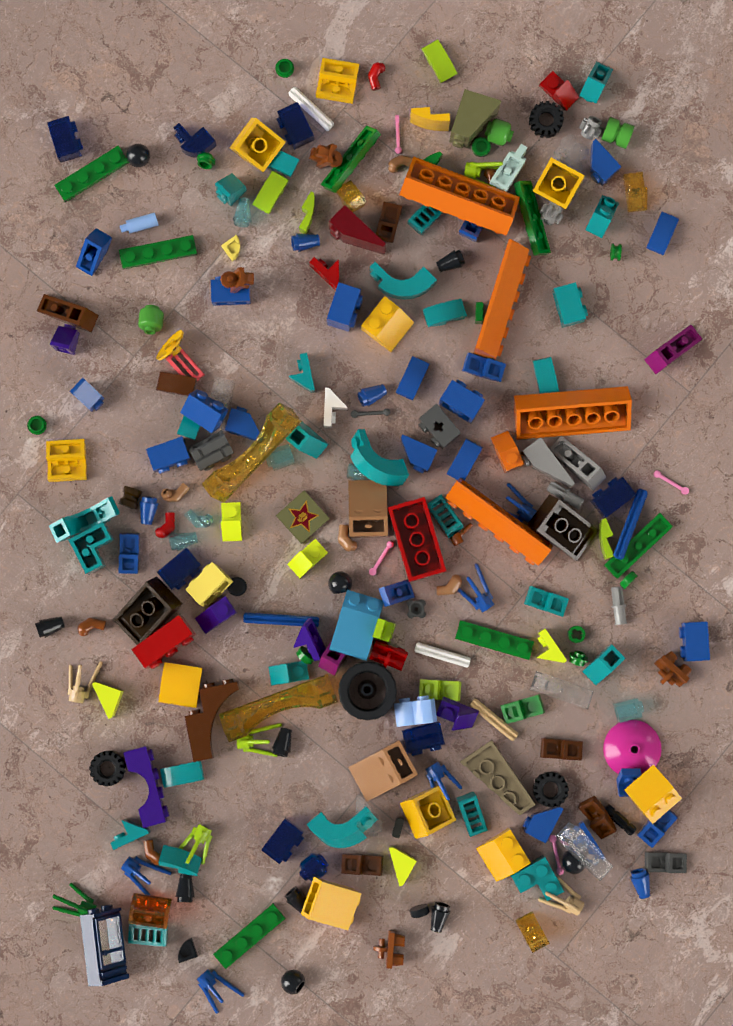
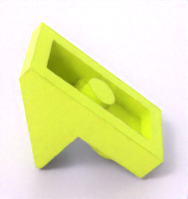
(231, 521)
(307, 558)
(553, 652)

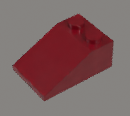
(353, 231)

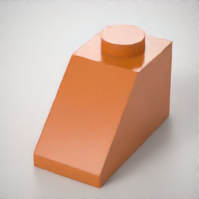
(507, 451)

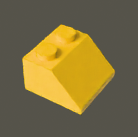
(257, 144)
(558, 183)
(387, 324)
(653, 794)
(427, 812)
(503, 855)

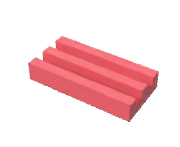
(200, 375)

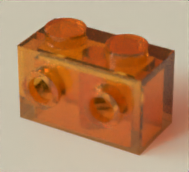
(149, 911)

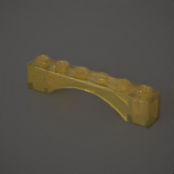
(228, 479)
(243, 719)

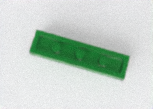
(351, 159)
(91, 173)
(531, 217)
(158, 252)
(639, 545)
(494, 640)
(249, 936)

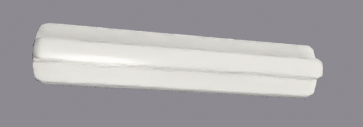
(311, 108)
(442, 654)

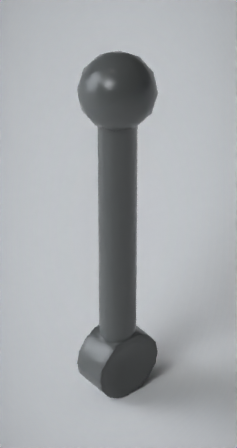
(355, 414)

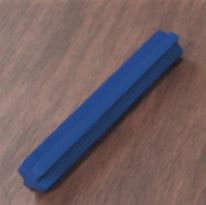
(630, 524)
(277, 619)

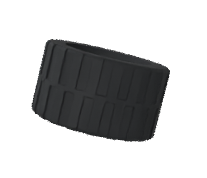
(367, 714)

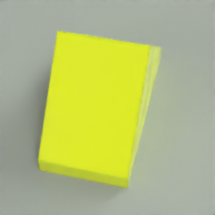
(108, 697)
(402, 863)

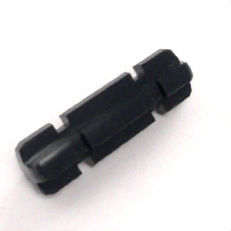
(620, 820)

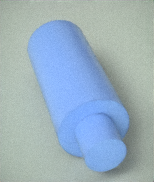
(140, 223)

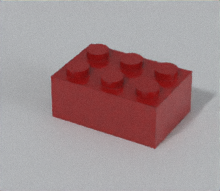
(164, 642)

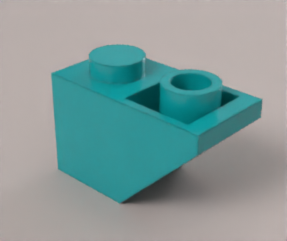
(229, 189)
(602, 216)
(307, 440)
(603, 664)

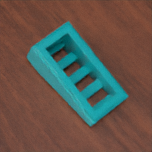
(416, 226)
(455, 528)
(469, 797)
(162, 942)

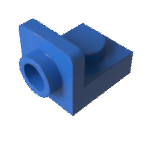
(625, 778)

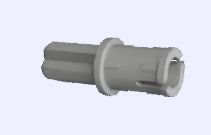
(565, 495)
(618, 605)

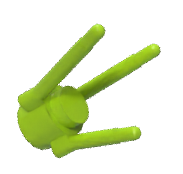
(474, 169)
(248, 741)
(201, 835)

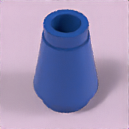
(304, 241)
(370, 395)
(148, 508)
(641, 882)

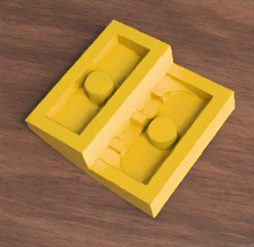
(337, 80)
(423, 118)
(66, 460)
(180, 685)

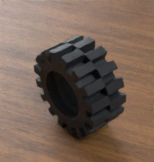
(546, 108)
(96, 772)
(562, 789)

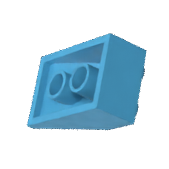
(356, 625)

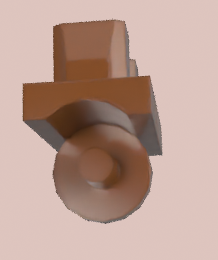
(326, 156)
(237, 280)
(670, 671)
(393, 959)

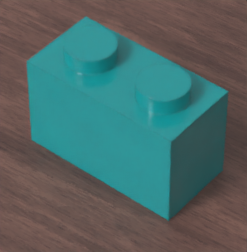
(569, 304)

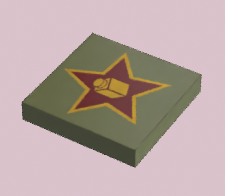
(302, 517)

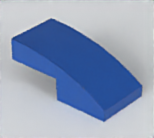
(662, 233)
(484, 367)
(412, 378)
(464, 460)
(129, 553)
(654, 832)

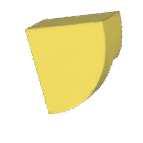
(232, 247)

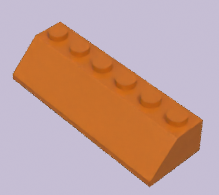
(459, 196)
(501, 300)
(572, 412)
(499, 521)

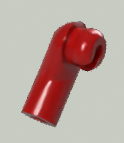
(373, 75)
(167, 528)

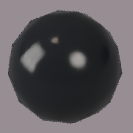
(138, 155)
(339, 582)
(571, 864)
(292, 981)

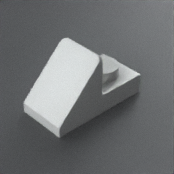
(332, 402)

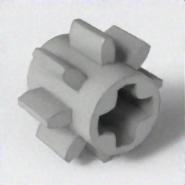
(591, 127)
(551, 213)

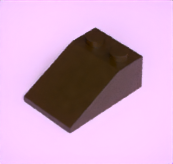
(563, 527)
(147, 610)

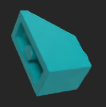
(596, 82)

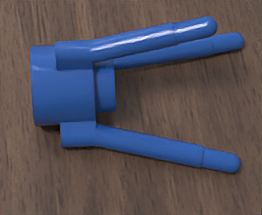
(525, 510)
(484, 601)
(435, 773)
(131, 868)
(207, 981)

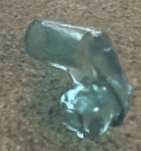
(199, 521)

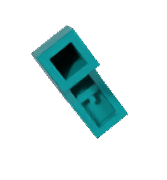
(403, 289)
(374, 466)
(75, 524)
(343, 834)

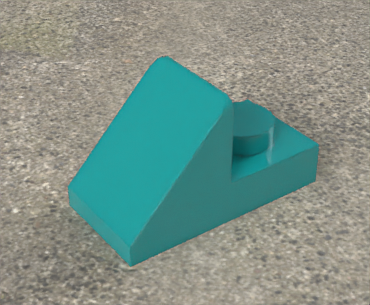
(304, 379)
(288, 673)
(133, 831)

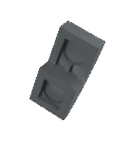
(666, 862)

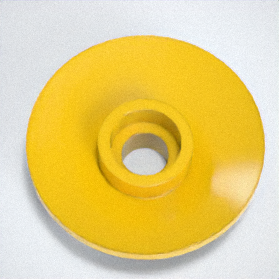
(171, 346)

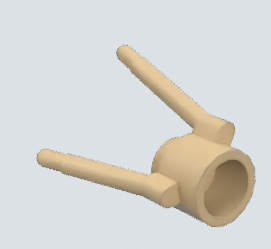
(76, 692)
(571, 905)

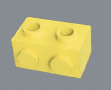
(209, 585)

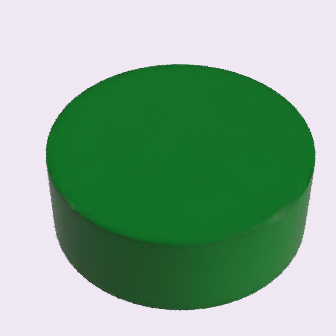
(481, 147)
(628, 580)
(304, 656)

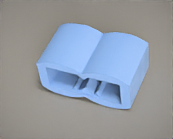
(415, 712)

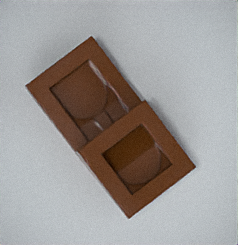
(388, 221)
(176, 384)
(561, 749)
(599, 818)
(362, 864)

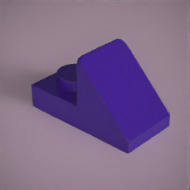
(309, 636)
(460, 714)

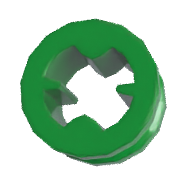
(615, 252)
(575, 640)

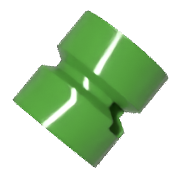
(616, 132)

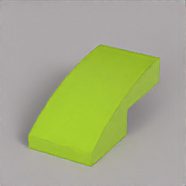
(439, 61)
(270, 192)
(308, 208)
(604, 533)
(384, 630)
(438, 689)

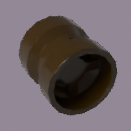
(130, 497)

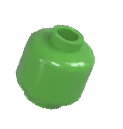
(499, 132)
(151, 319)

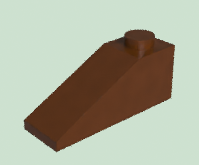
(68, 313)

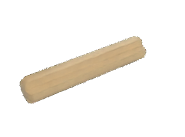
(494, 720)

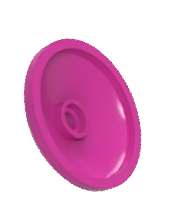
(624, 736)

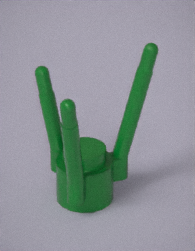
(82, 908)

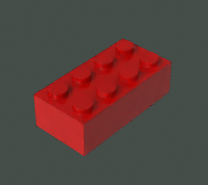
(416, 539)

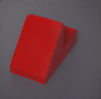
(559, 91)
(330, 275)

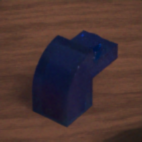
(195, 144)

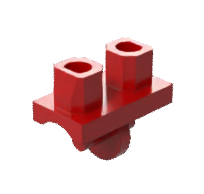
(388, 655)

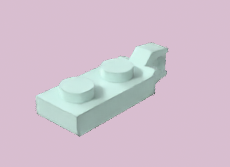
(510, 169)

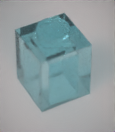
(280, 458)
(628, 710)

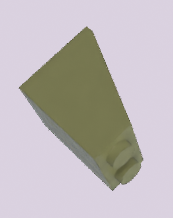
(472, 117)

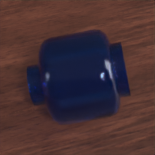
(313, 866)

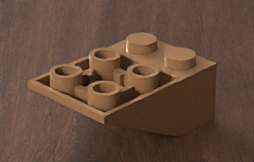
(367, 509)
(383, 770)

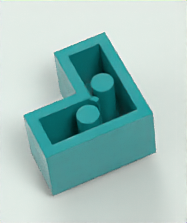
(86, 546)
(539, 874)

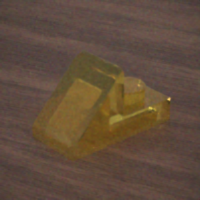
(635, 192)
(351, 196)
(532, 932)

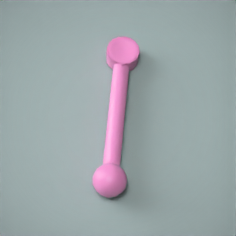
(398, 150)
(684, 490)
(372, 571)
(552, 838)

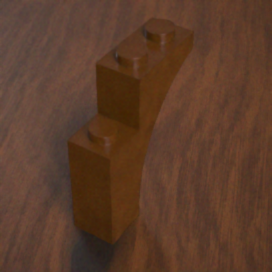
(200, 724)

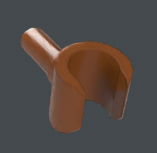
(456, 538)

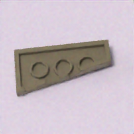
(493, 769)

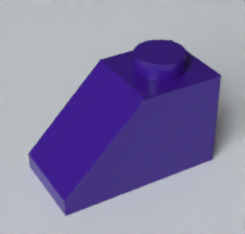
(65, 339)
(216, 615)

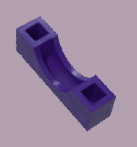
(140, 762)

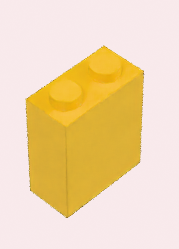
(331, 903)

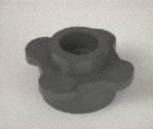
(420, 612)

